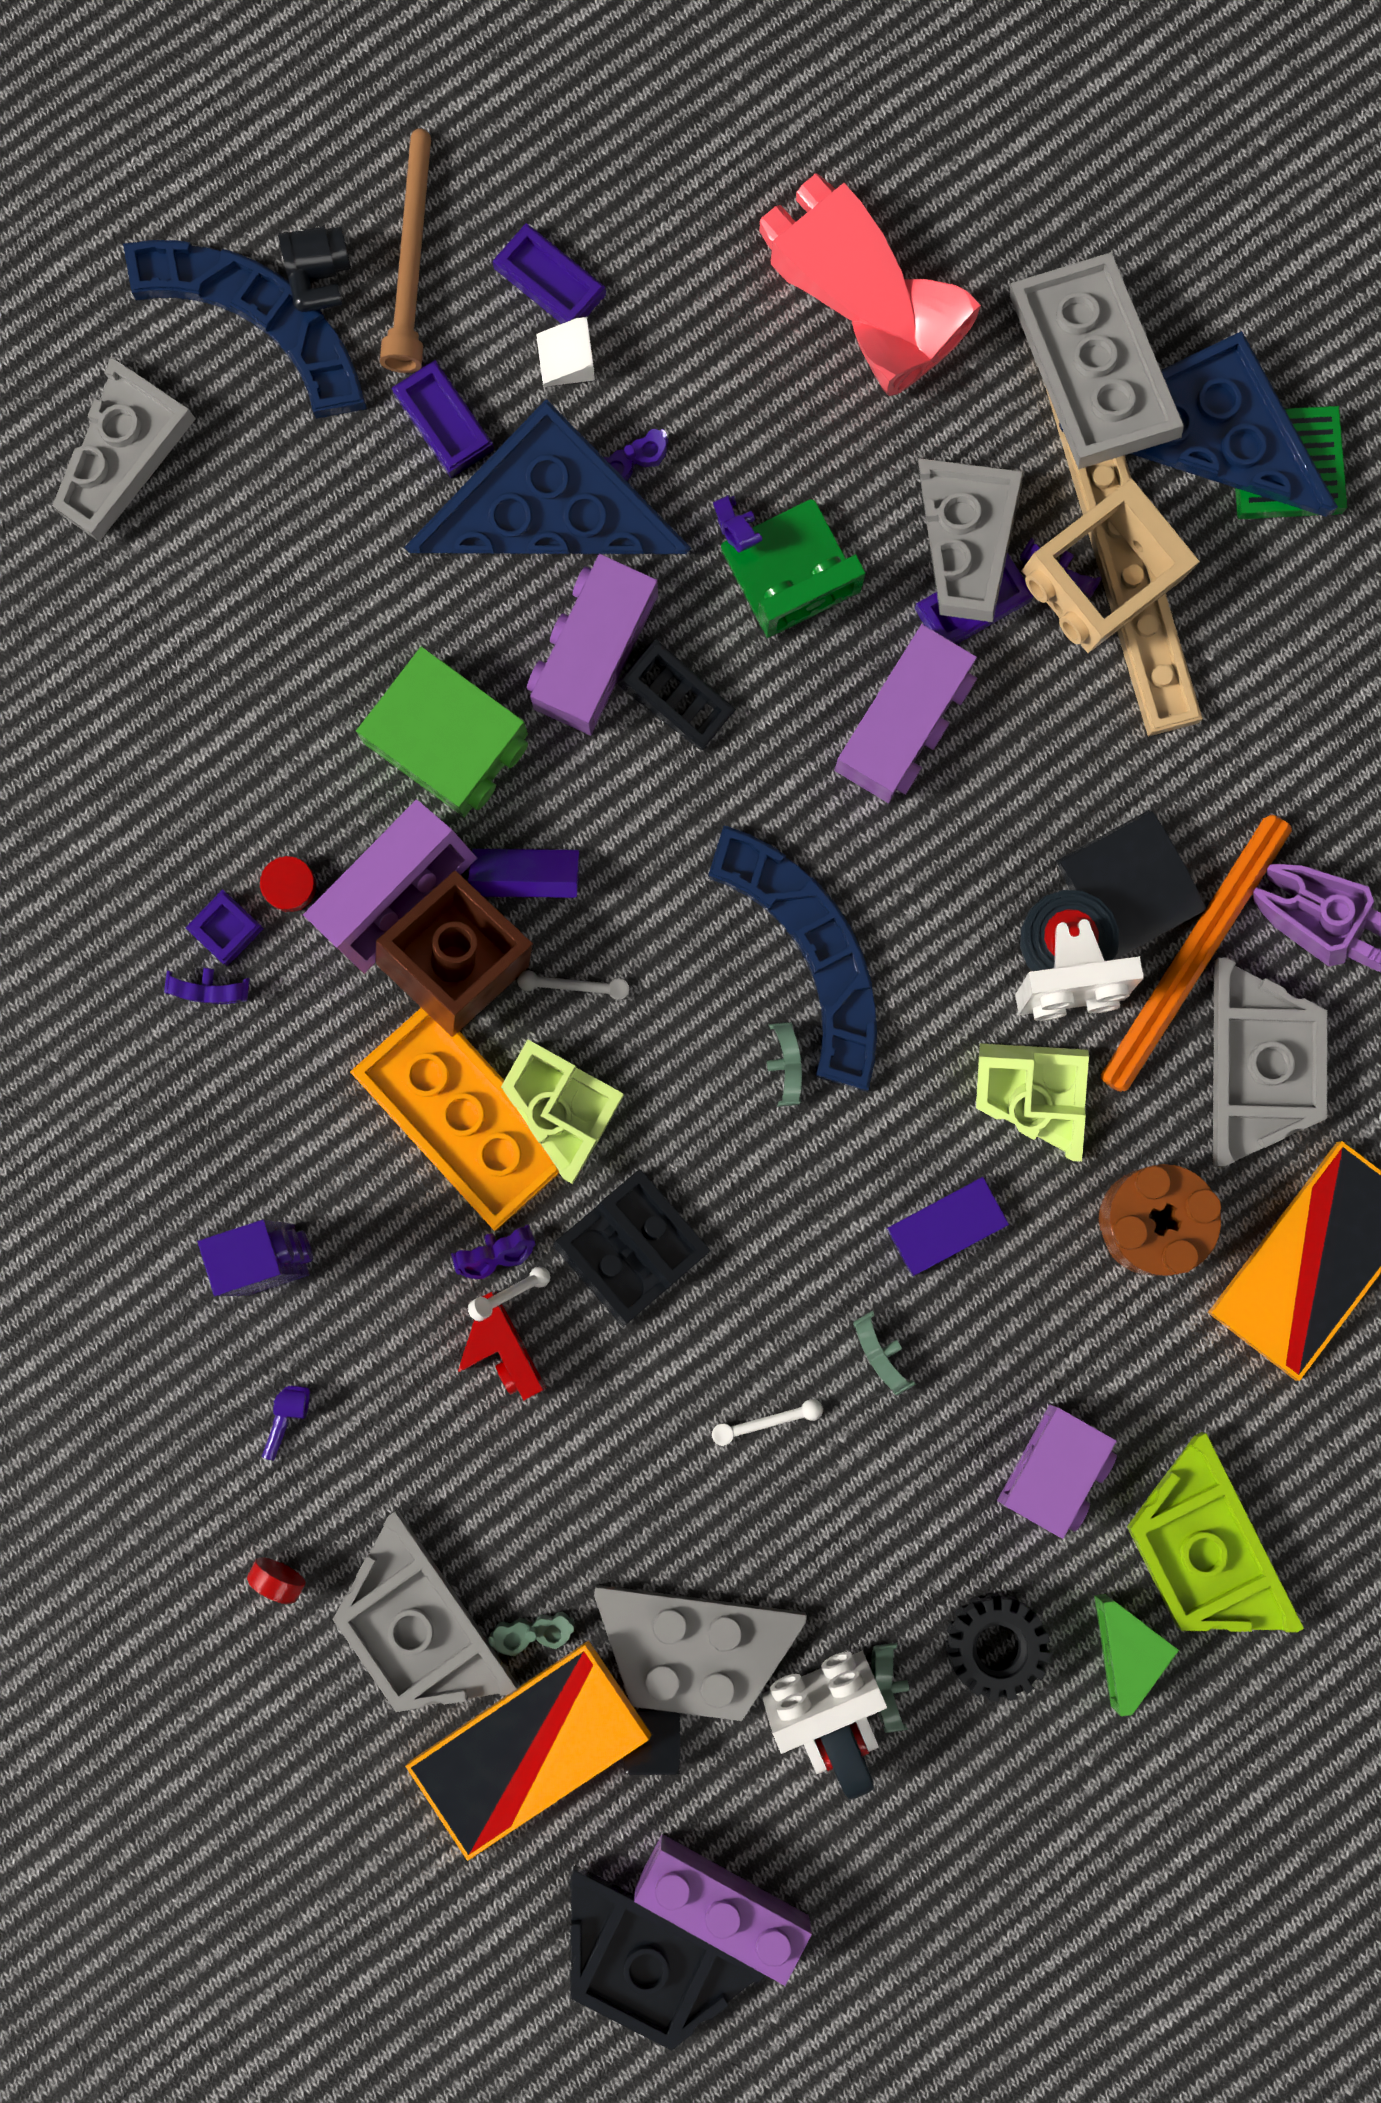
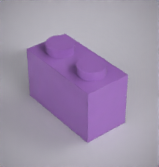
(1058, 1472)

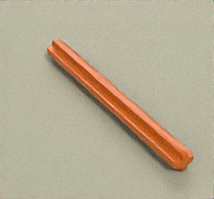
(1196, 953)

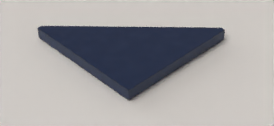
(1238, 429)
(547, 497)

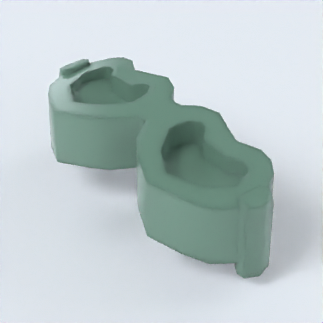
(790, 1063)
(879, 1356)
(546, 1629)
(882, 1669)

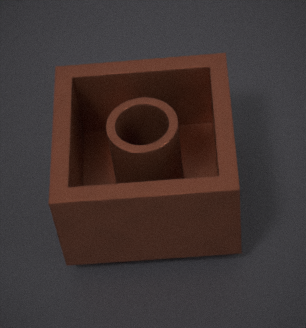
(453, 953)

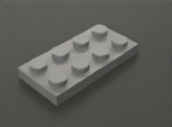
(1095, 361)

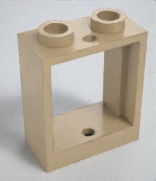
(1146, 534)

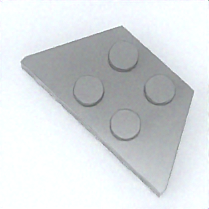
(1265, 1063)
(415, 1628)
(693, 1650)

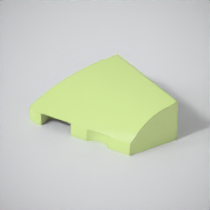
(1037, 1091)
(561, 1106)

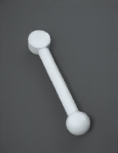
(482, 1307)
(723, 1433)

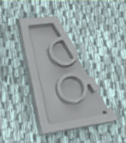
(124, 445)
(969, 533)

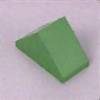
(1131, 1655)

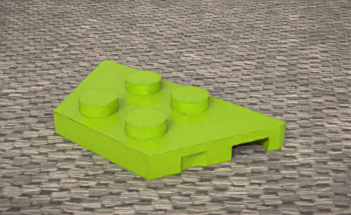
(1208, 1551)

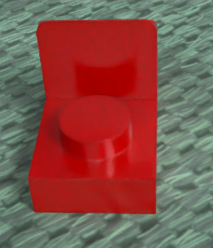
(500, 1335)

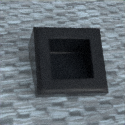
(662, 1751)

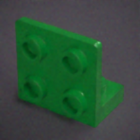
(794, 569)

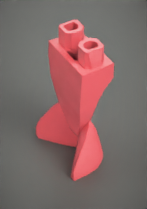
(849, 266)

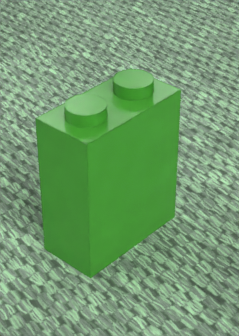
(444, 733)

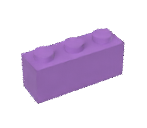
(592, 643)
(907, 715)
(388, 882)
(723, 1909)

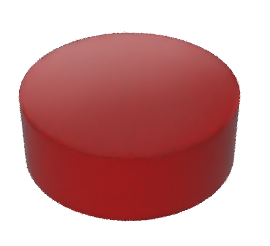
(288, 884)
(275, 1580)

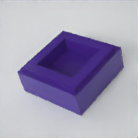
(224, 928)

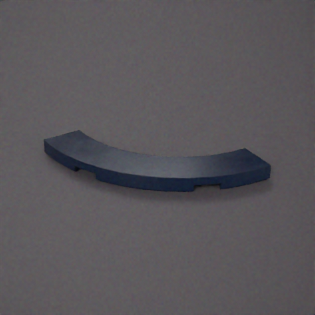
(261, 298)
(825, 943)

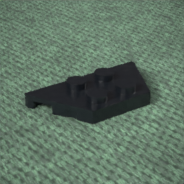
(645, 1967)

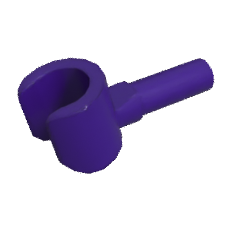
(290, 1402)

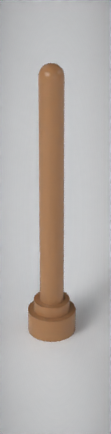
(401, 347)

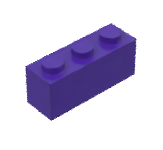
(255, 1257)

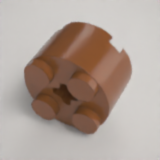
(1188, 1208)

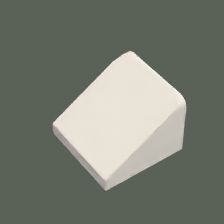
(566, 353)

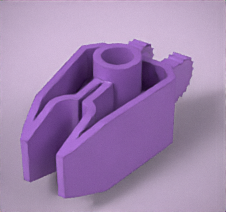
(1323, 915)

